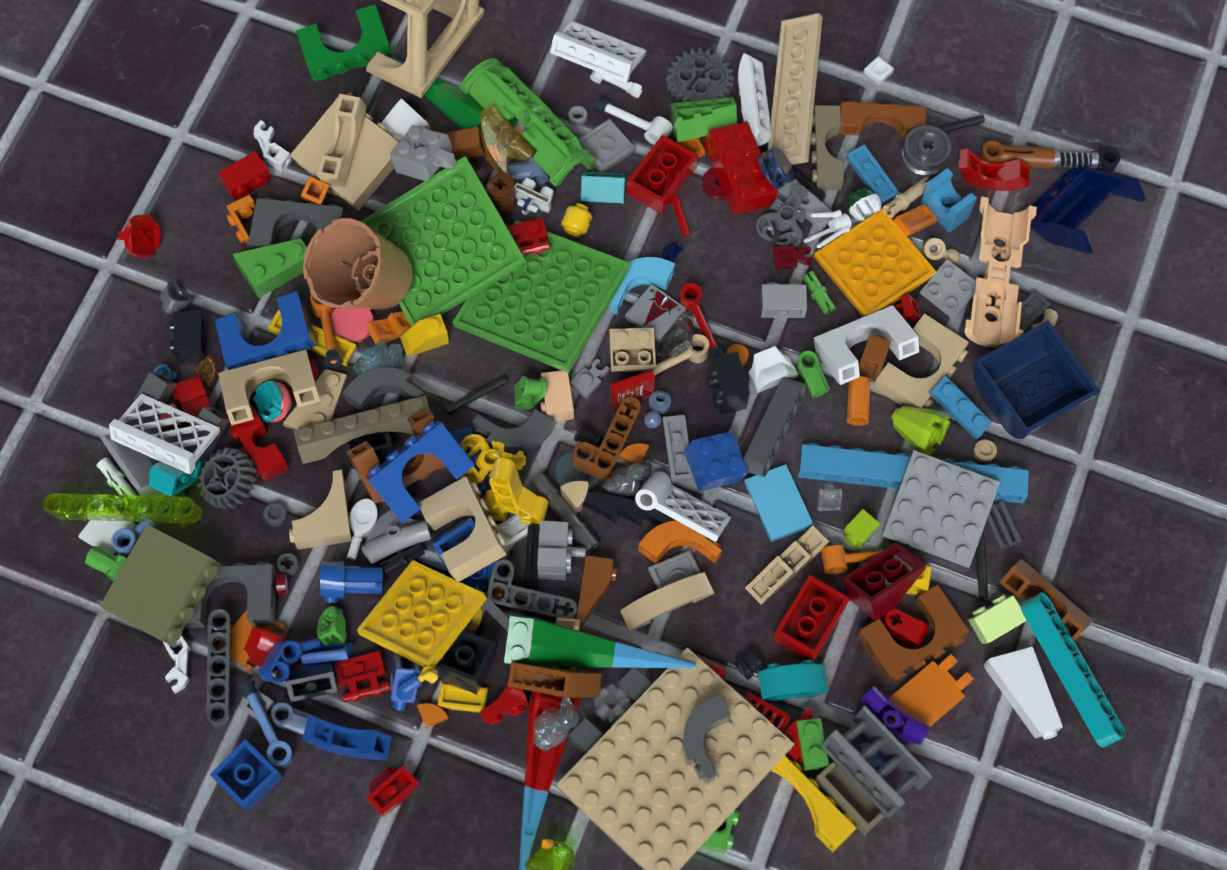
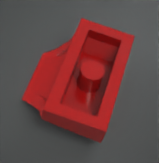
(260, 644)
(391, 789)

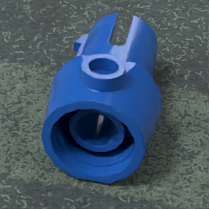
(341, 579)

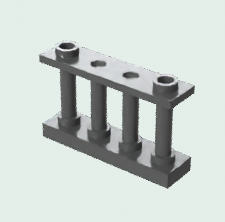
(863, 774)

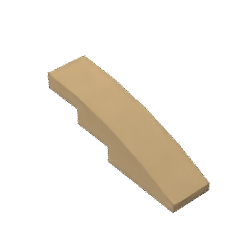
(787, 565)

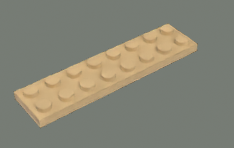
(795, 87)

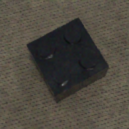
(728, 383)
(467, 662)

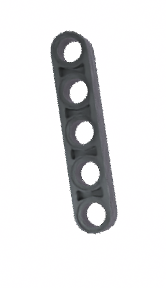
(774, 426)
(216, 657)

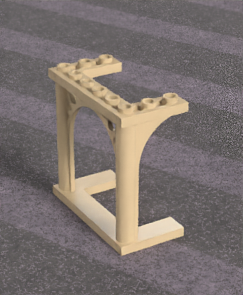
(422, 65)

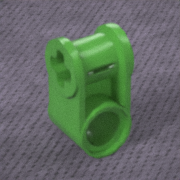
(529, 392)

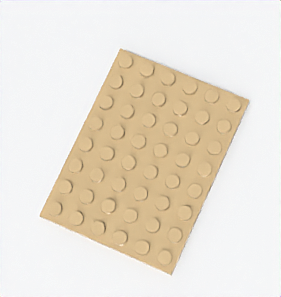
(637, 773)

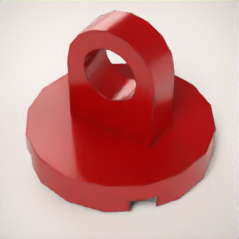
(141, 236)

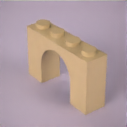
(947, 350)
(241, 382)
(482, 545)

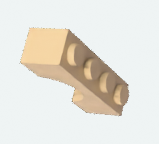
(348, 121)

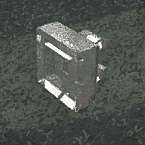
(829, 498)

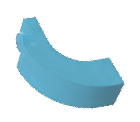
(643, 272)

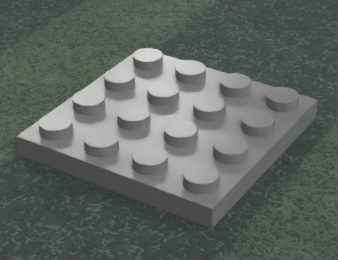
(941, 509)

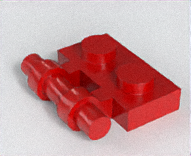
(528, 233)
(360, 670)

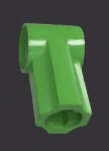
(812, 375)
(105, 562)

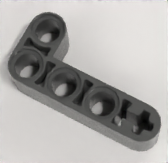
(533, 596)

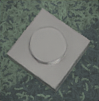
(266, 703)

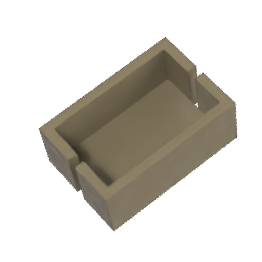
(850, 797)

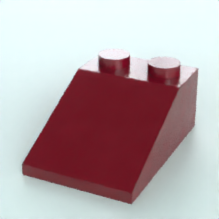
(883, 580)

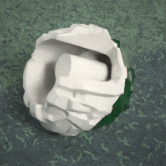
(863, 203)

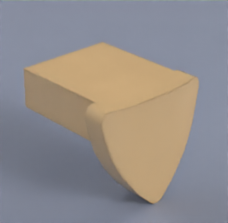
(575, 494)

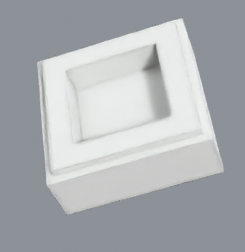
(878, 70)

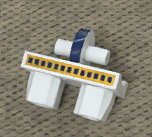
(533, 200)

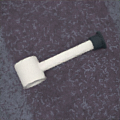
(654, 129)

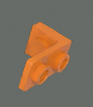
(237, 210)

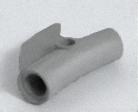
(393, 535)

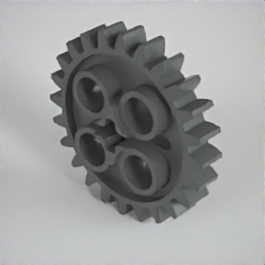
(687, 68)

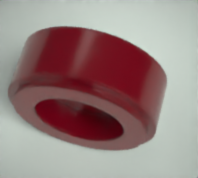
(281, 584)

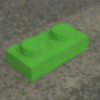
(810, 739)

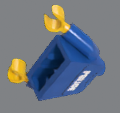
(406, 679)

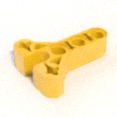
(510, 496)

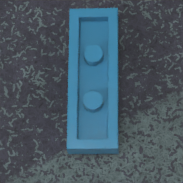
(872, 174)
(960, 407)

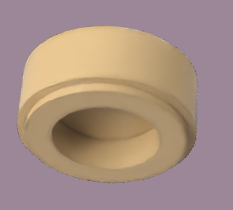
(985, 451)

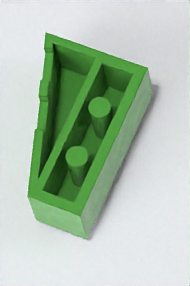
(695, 118)
(271, 265)

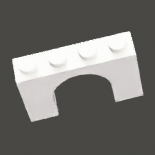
(835, 345)

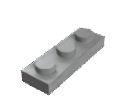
(676, 442)

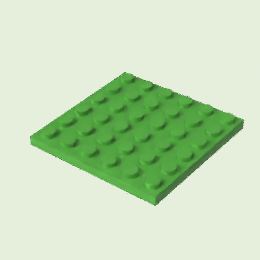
(450, 238)
(547, 303)

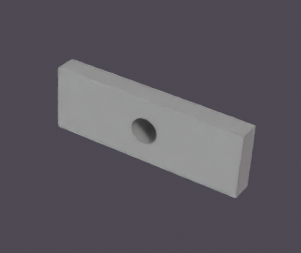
(813, 205)

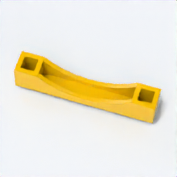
(829, 823)

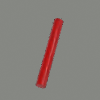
(680, 217)

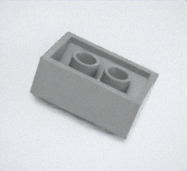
(134, 466)

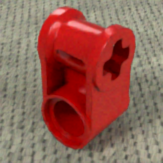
(907, 629)

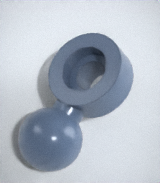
(653, 418)

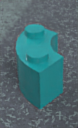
(792, 681)

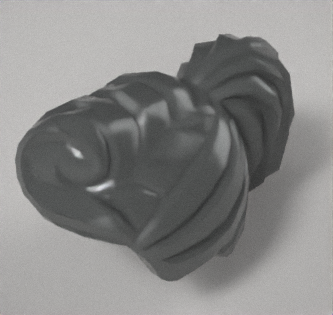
(627, 481)

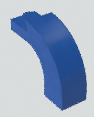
(346, 741)

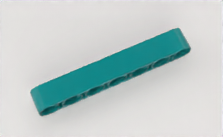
(1073, 670)

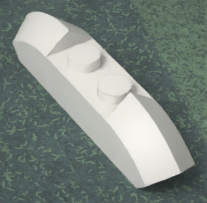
(754, 98)

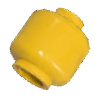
(576, 220)

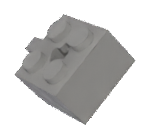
(422, 153)

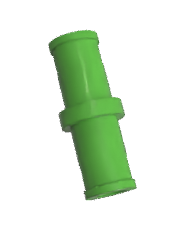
(819, 293)

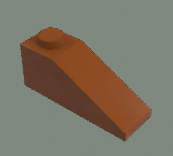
(595, 584)

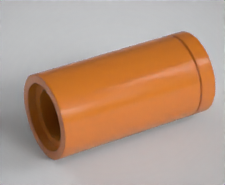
(858, 401)

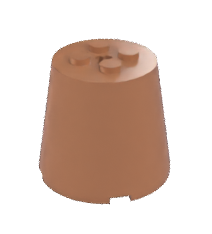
(356, 267)

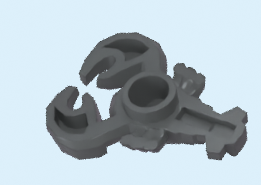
(785, 218)

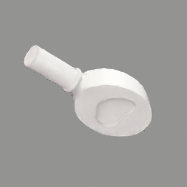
(361, 521)

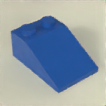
(455, 536)

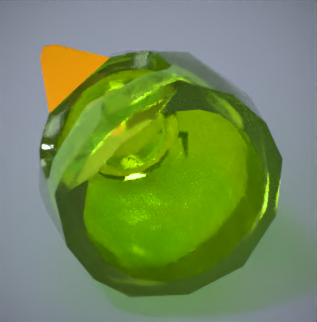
(552, 856)

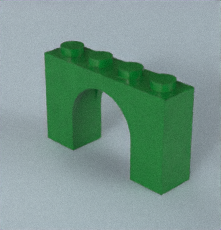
(326, 63)

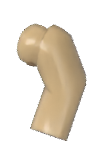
(1050, 315)

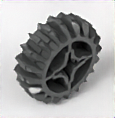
(235, 478)

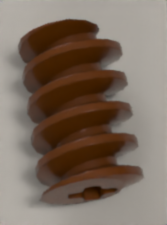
(502, 192)

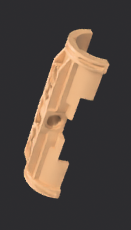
(1015, 232)

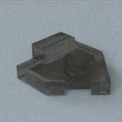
(677, 340)

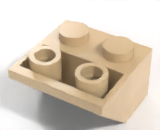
(632, 349)

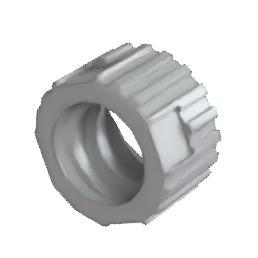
(578, 110)

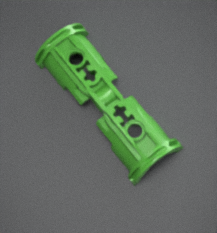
(496, 84)

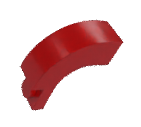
(993, 176)

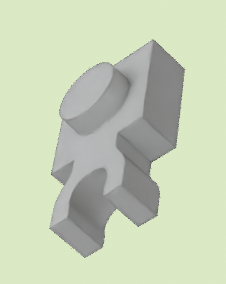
(588, 380)

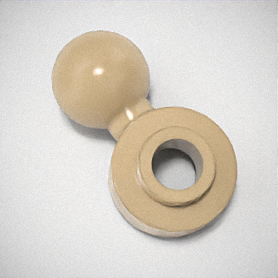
(940, 251)

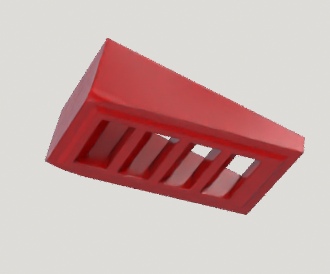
(774, 712)

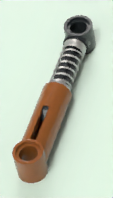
(1048, 157)

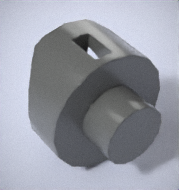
(174, 298)

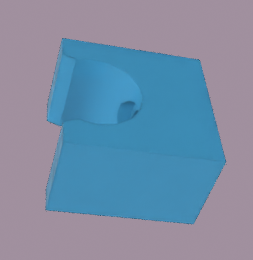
(940, 192)

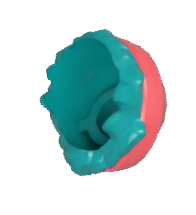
(272, 401)

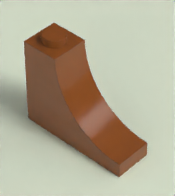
(555, 680)

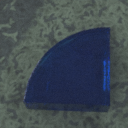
(672, 250)

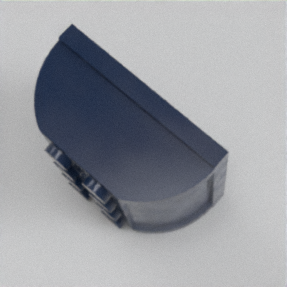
(1032, 381)

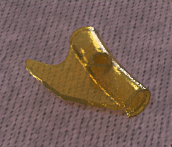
(502, 140)

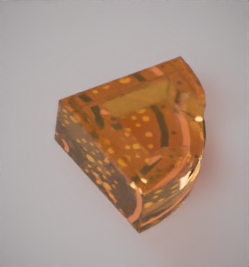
(206, 370)

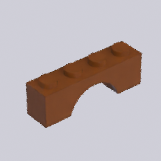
(859, 115)
(1027, 583)

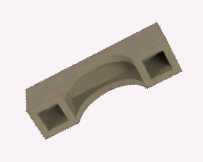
(828, 170)

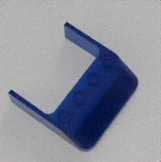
(1073, 200)

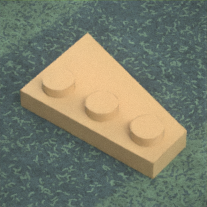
(330, 389)

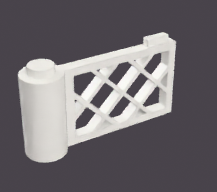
(659, 493)

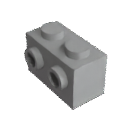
(783, 300)

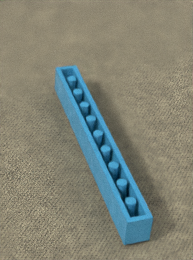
(887, 470)

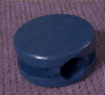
(776, 167)

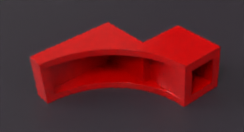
(510, 702)

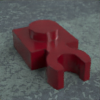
(788, 258)

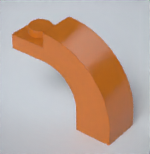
(676, 534)

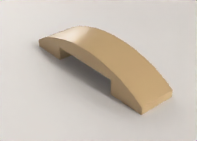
(666, 599)

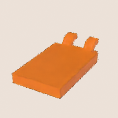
(931, 692)

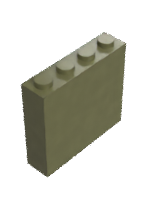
(160, 585)

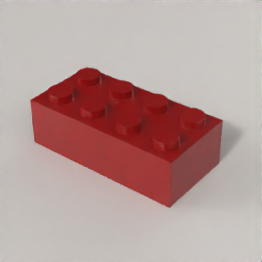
(736, 164)

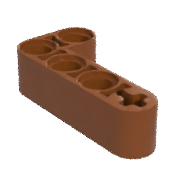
(613, 436)

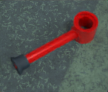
(693, 306)

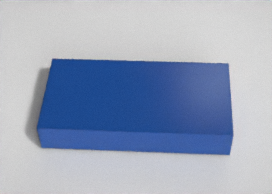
(328, 653)

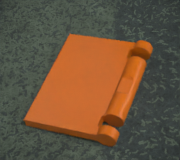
(240, 634)

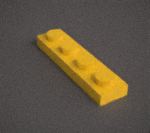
(345, 348)

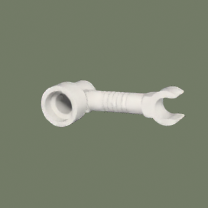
(632, 88)

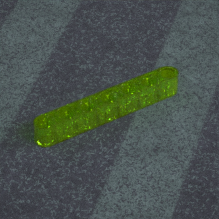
(112, 507)

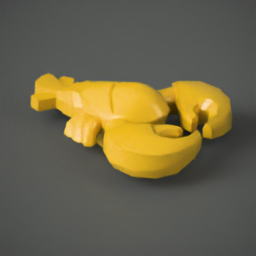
(487, 457)

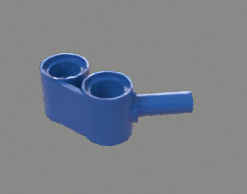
(277, 658)

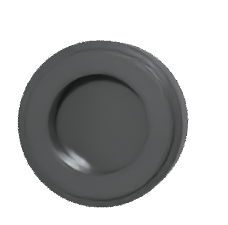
(275, 514)

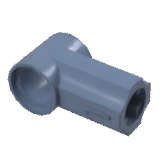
(529, 170)
(296, 720)

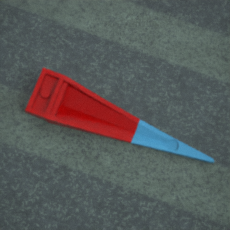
(539, 772)

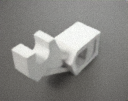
(264, 138)
(180, 670)

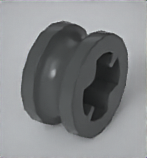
(288, 556)

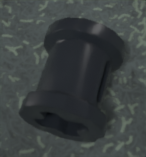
(588, 436)

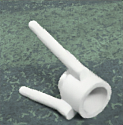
(839, 224)

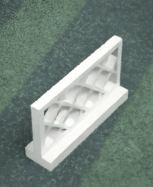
(599, 59)
(154, 445)

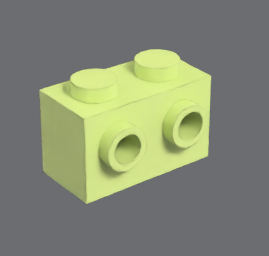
(996, 619)

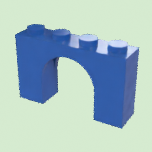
(294, 335)
(388, 476)

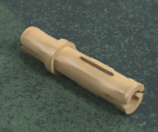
(903, 199)

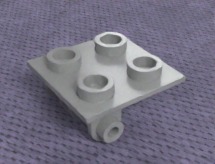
(949, 289)

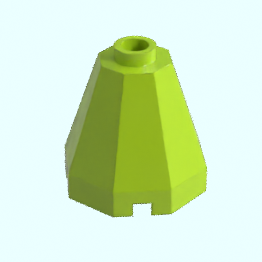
(921, 427)

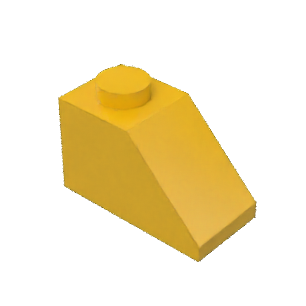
(425, 335)

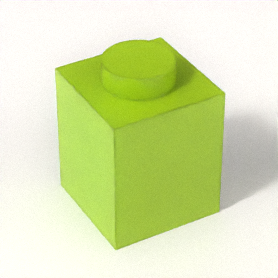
(860, 529)

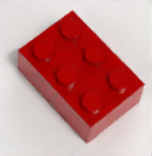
(662, 174)
(811, 619)

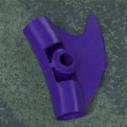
(905, 729)

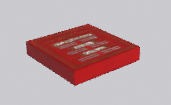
(636, 386)

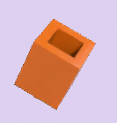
(315, 191)

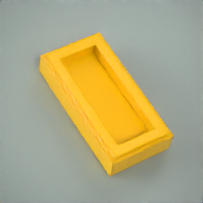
(459, 699)

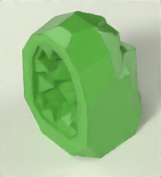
(332, 626)

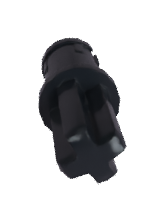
(401, 559)

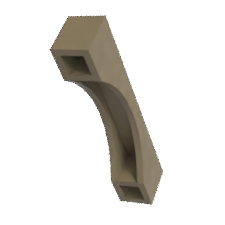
(321, 439)

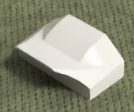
(770, 368)

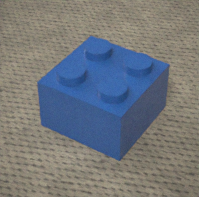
(715, 461)
(246, 775)

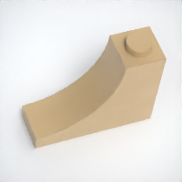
(328, 523)

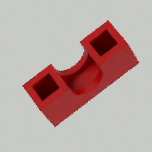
(266, 460)

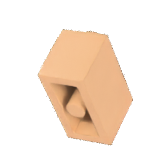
(558, 396)

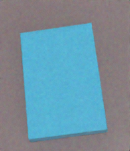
(778, 503)

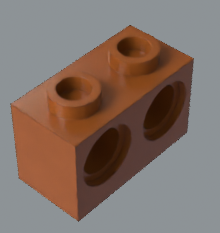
(874, 357)

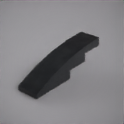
(614, 507)

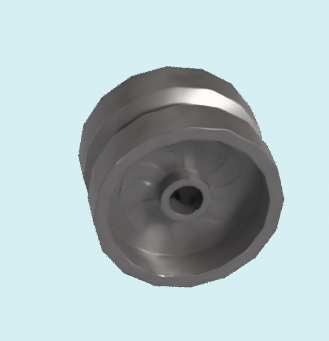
(925, 152)

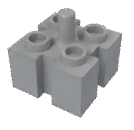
(556, 550)

